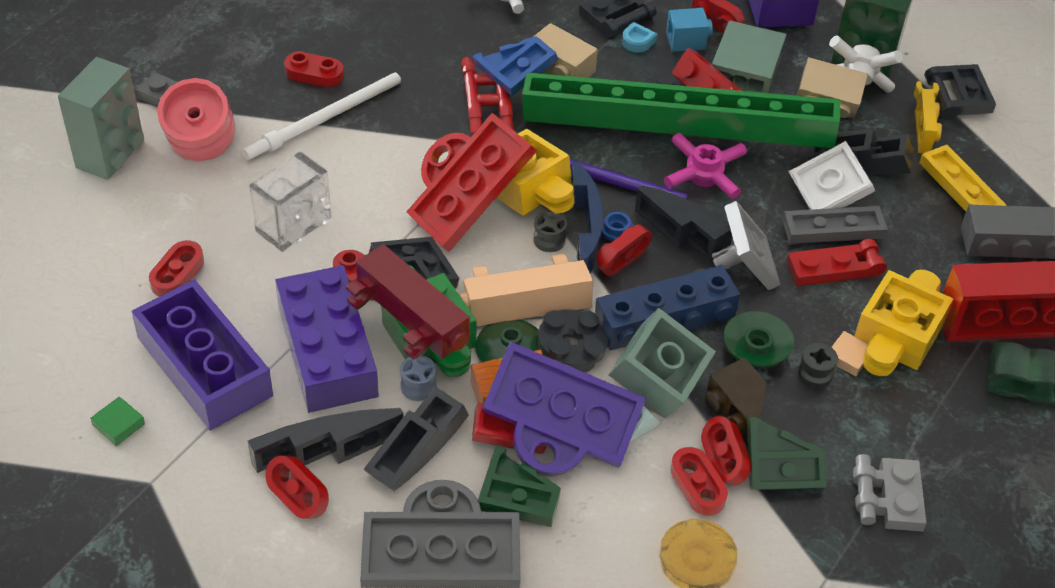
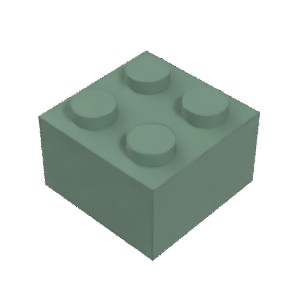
(662, 363)

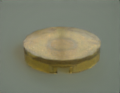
(698, 554)

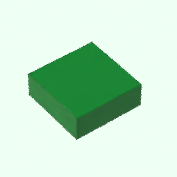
(117, 421)

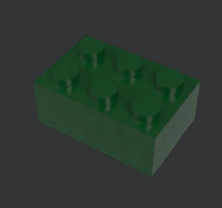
(873, 24)

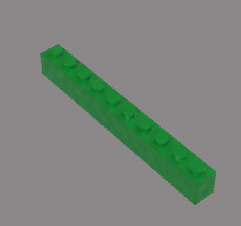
(681, 110)

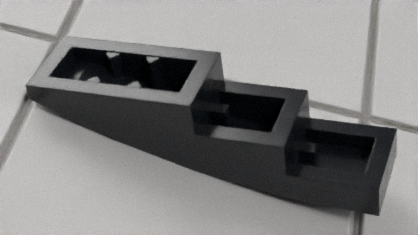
(337, 434)

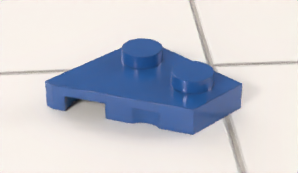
(513, 61)

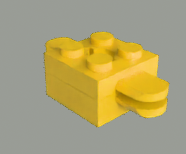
(541, 181)
(902, 321)

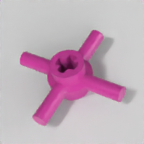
(705, 166)

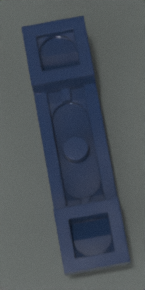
(587, 196)

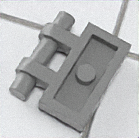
(901, 493)

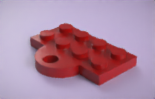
(467, 179)

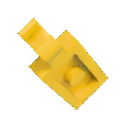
(926, 117)

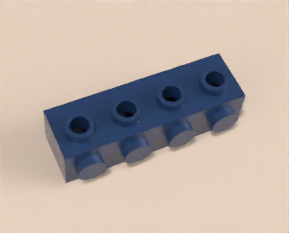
(688, 299)

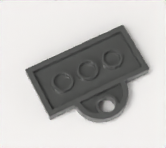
(441, 543)

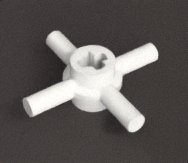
(867, 60)

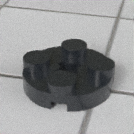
(578, 325)

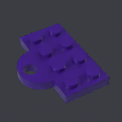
(561, 410)

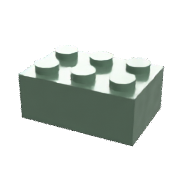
(101, 117)

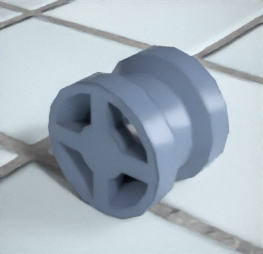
(421, 369)

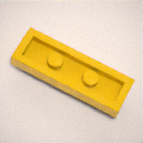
(958, 178)

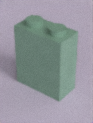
(749, 56)

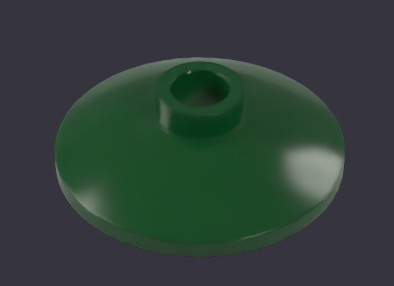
(495, 338)
(758, 338)

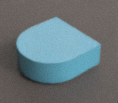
(638, 38)

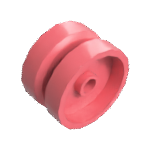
(196, 119)

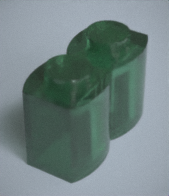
(1022, 372)

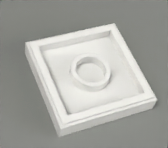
(832, 179)

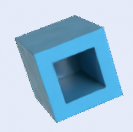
(688, 29)

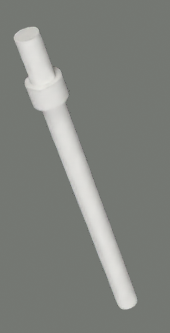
(274, 140)

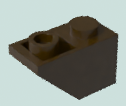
(737, 393)

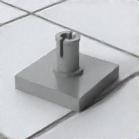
(748, 247)

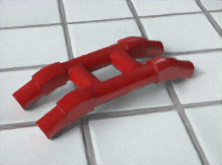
(476, 101)

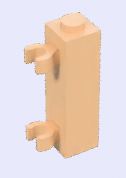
(528, 291)

